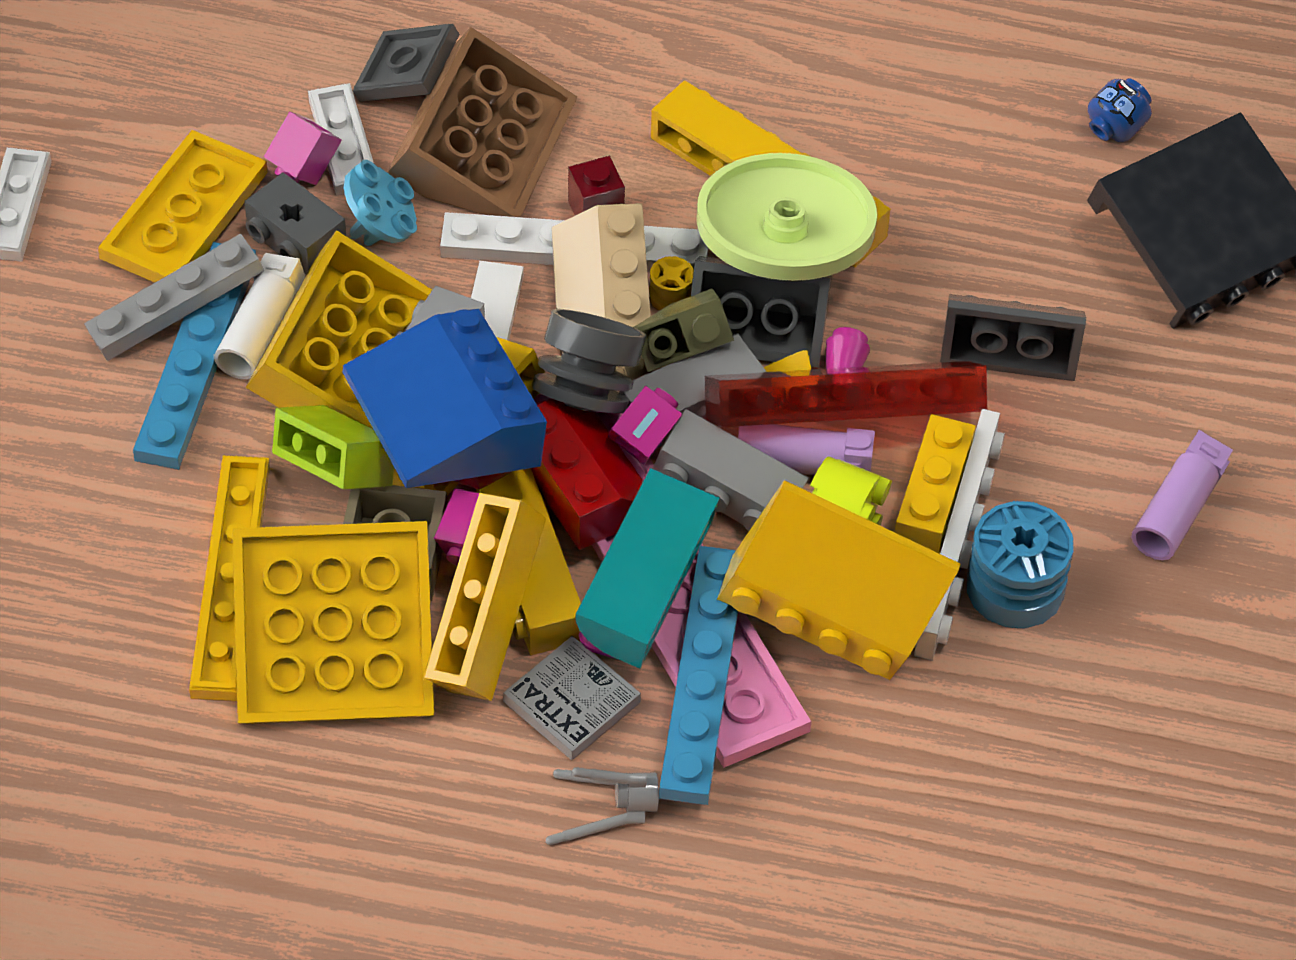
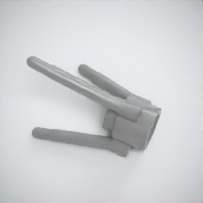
(632, 791)

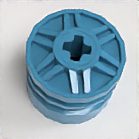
(1019, 564)

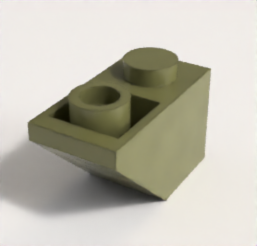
(684, 330)

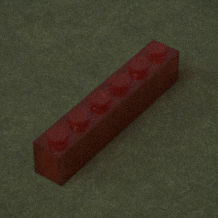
(845, 393)

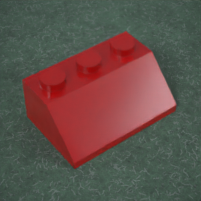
(584, 474)

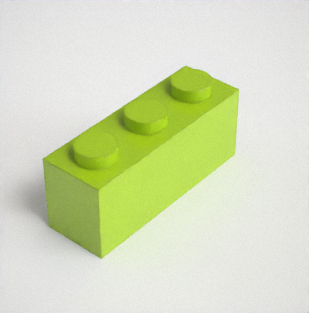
(331, 447)

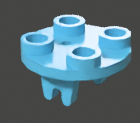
(379, 204)

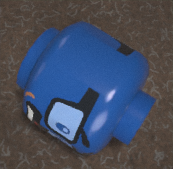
(1119, 110)

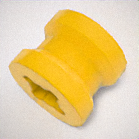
(670, 281)

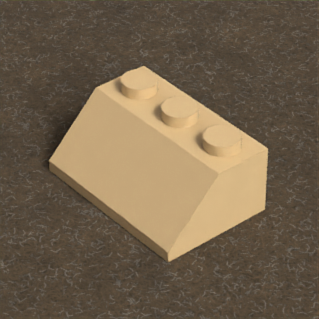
(603, 263)

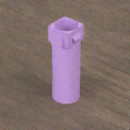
(808, 447)
(1181, 497)

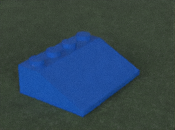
(448, 402)

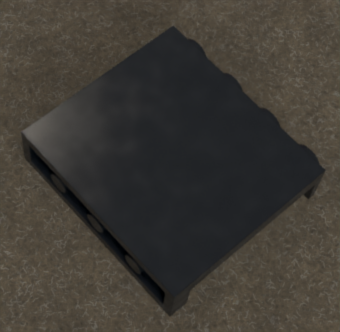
(1206, 217)

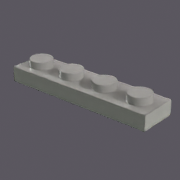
(174, 297)

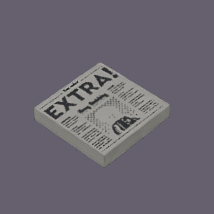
(571, 697)

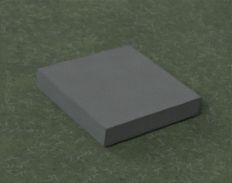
(406, 62)

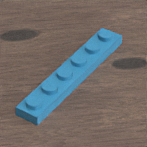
(186, 381)
(700, 684)

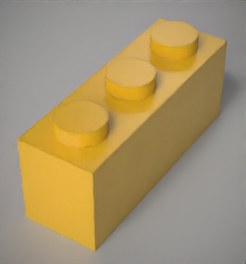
(935, 482)

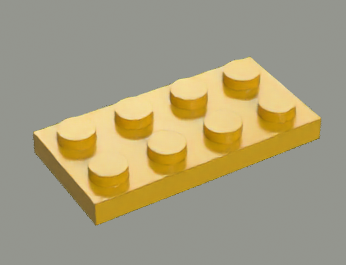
(183, 207)

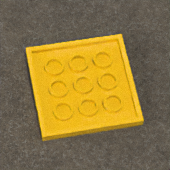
(332, 622)

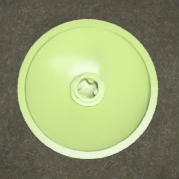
(786, 216)

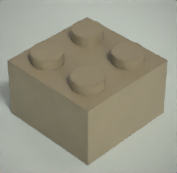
(401, 505)

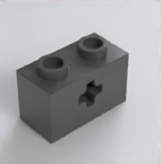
(291, 220)

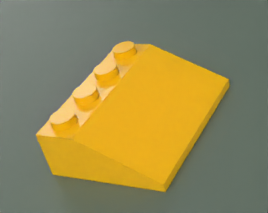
(338, 314)
(837, 580)

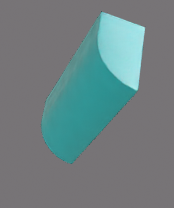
(645, 567)

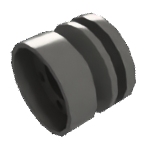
(587, 368)

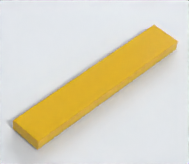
(238, 505)

